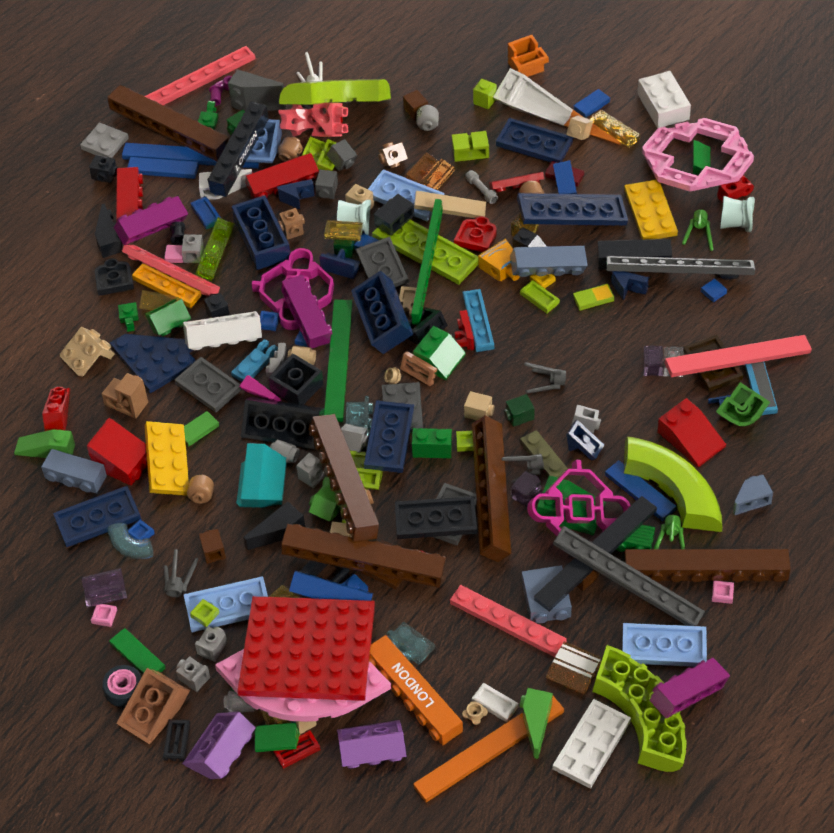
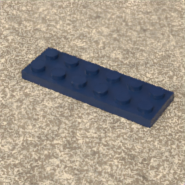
(572, 209)

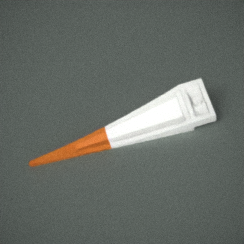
(528, 97)

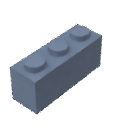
(74, 471)

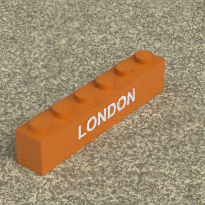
(415, 691)

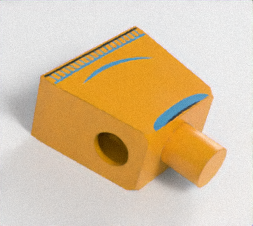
(497, 261)

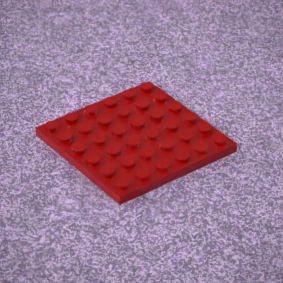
(307, 648)

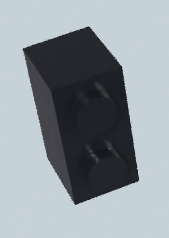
(394, 214)

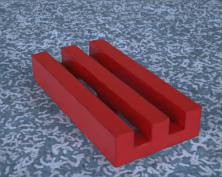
(300, 753)

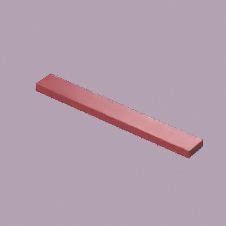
(202, 76)
(737, 356)

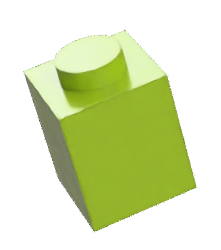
(484, 93)

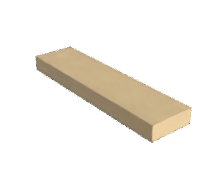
(451, 204)

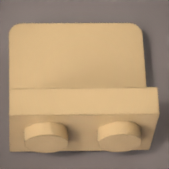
(84, 350)

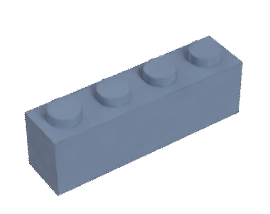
(548, 260)

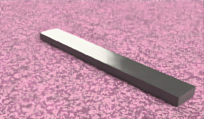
(680, 265)
(628, 577)

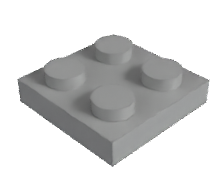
(104, 141)

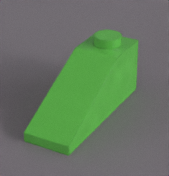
(41, 443)
(536, 713)

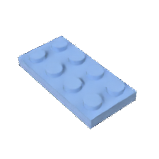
(390, 184)
(231, 599)
(665, 644)

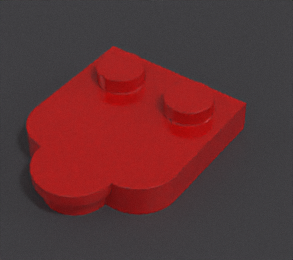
(476, 234)

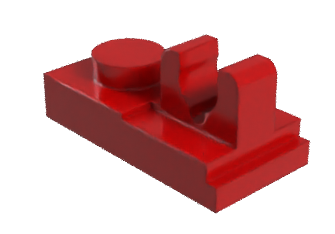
(466, 334)

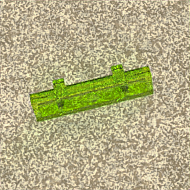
(214, 248)

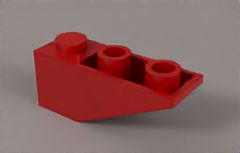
(56, 409)

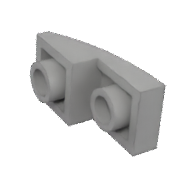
(280, 357)

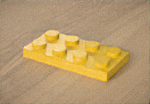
(650, 210)
(166, 458)

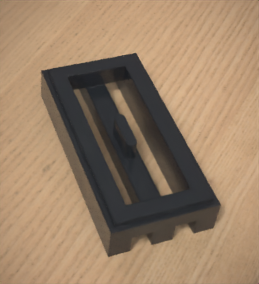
(175, 755)

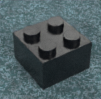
(296, 380)

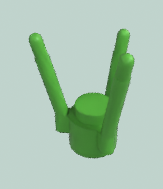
(700, 221)
(672, 528)

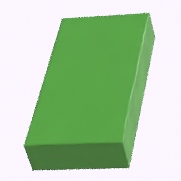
(199, 428)

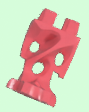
(304, 119)

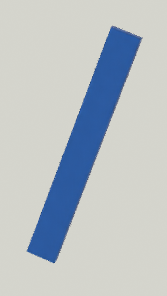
(171, 153)

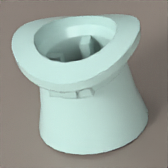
(355, 213)
(737, 213)

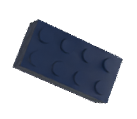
(261, 232)
(382, 312)

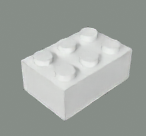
(664, 99)

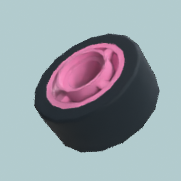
(117, 677)

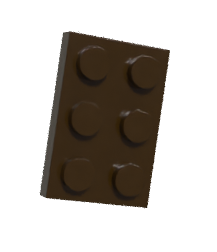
(715, 378)

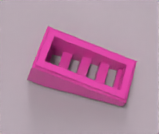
(254, 387)

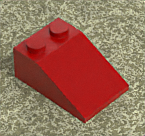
(690, 432)

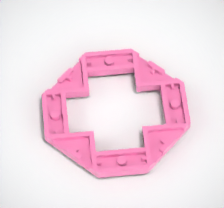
(709, 177)

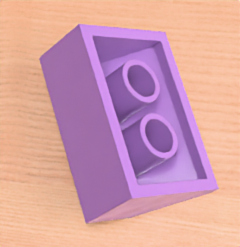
(371, 744)
(220, 745)

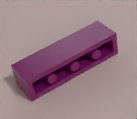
(150, 220)
(306, 311)
(689, 687)

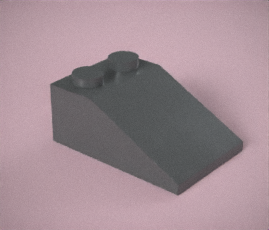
(250, 87)

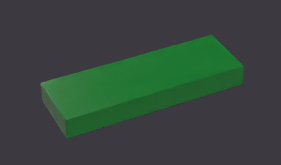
(136, 652)

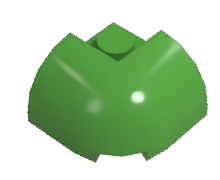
(743, 406)

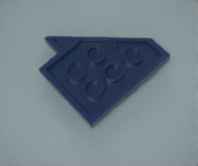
(153, 358)

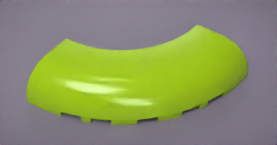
(335, 91)
(678, 479)
(630, 688)

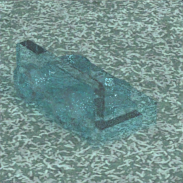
(358, 413)
(411, 643)

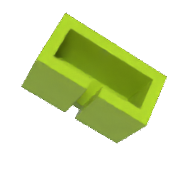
(471, 146)

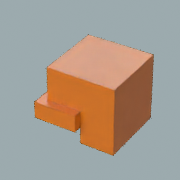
(526, 56)

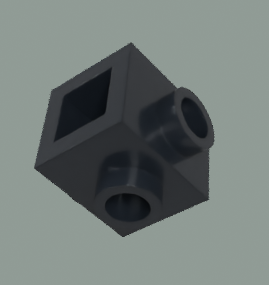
(103, 169)

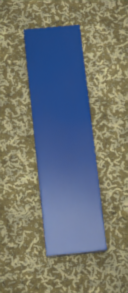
(164, 167)
(637, 487)
(325, 589)

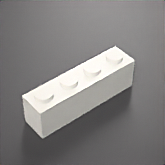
(222, 330)

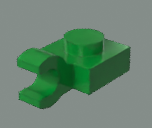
(209, 117)
(128, 314)

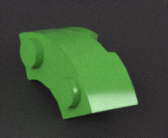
(324, 503)

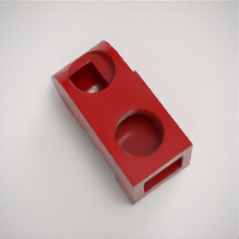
(735, 189)

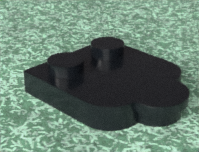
(113, 277)

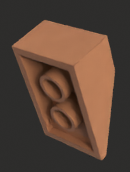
(152, 705)

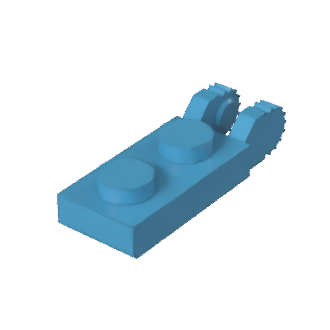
(254, 361)

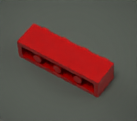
(288, 172)
(129, 191)

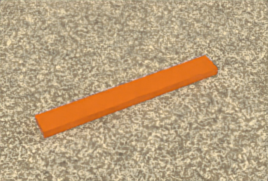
(477, 755)

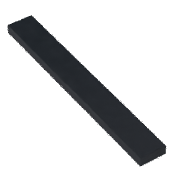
(608, 540)

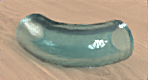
(128, 545)

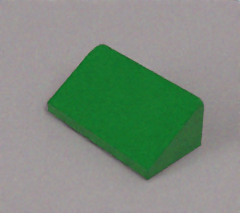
(701, 156)
(276, 737)

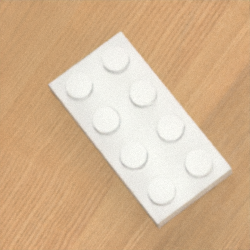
(591, 743)

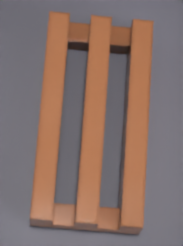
(418, 366)

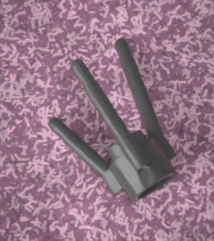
(557, 377)
(534, 462)
(175, 586)

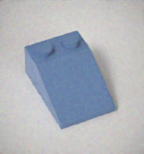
(267, 143)

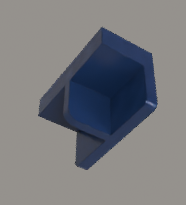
(339, 264)

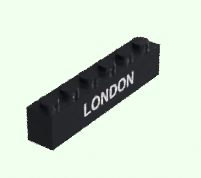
(238, 149)

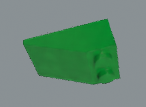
(567, 488)

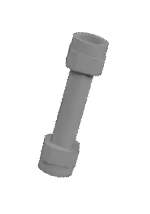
(489, 195)

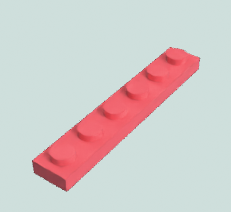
(192, 280)
(507, 620)

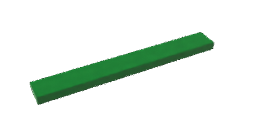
(427, 262)
(338, 359)

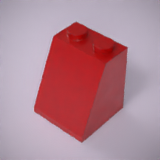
(119, 451)

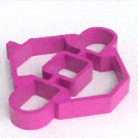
(286, 269)
(554, 494)

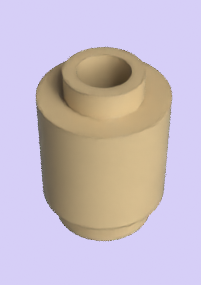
(305, 353)

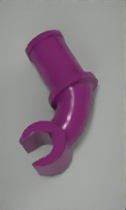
(217, 89)

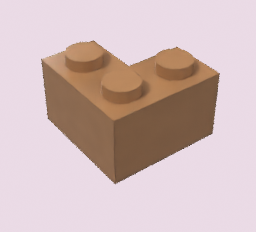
(126, 395)

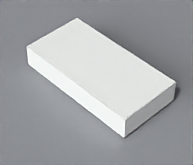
(495, 702)

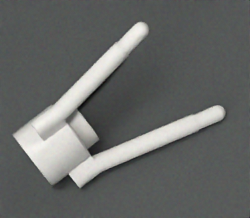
(312, 77)

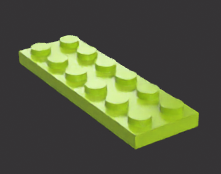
(448, 260)

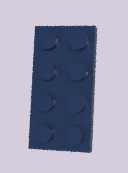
(534, 141)
(389, 436)
(95, 515)

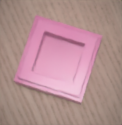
(174, 254)
(722, 592)
(104, 615)

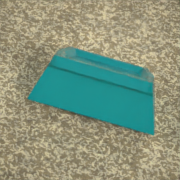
(261, 477)

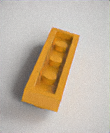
(166, 285)

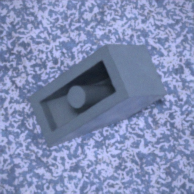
(753, 495)

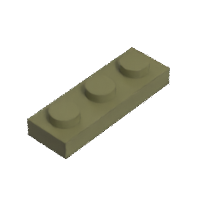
(535, 445)

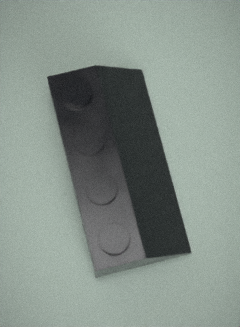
(279, 420)

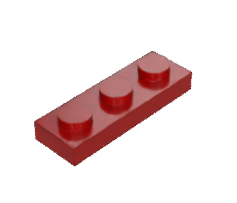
(515, 182)

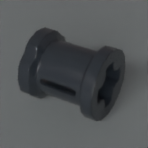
(177, 230)

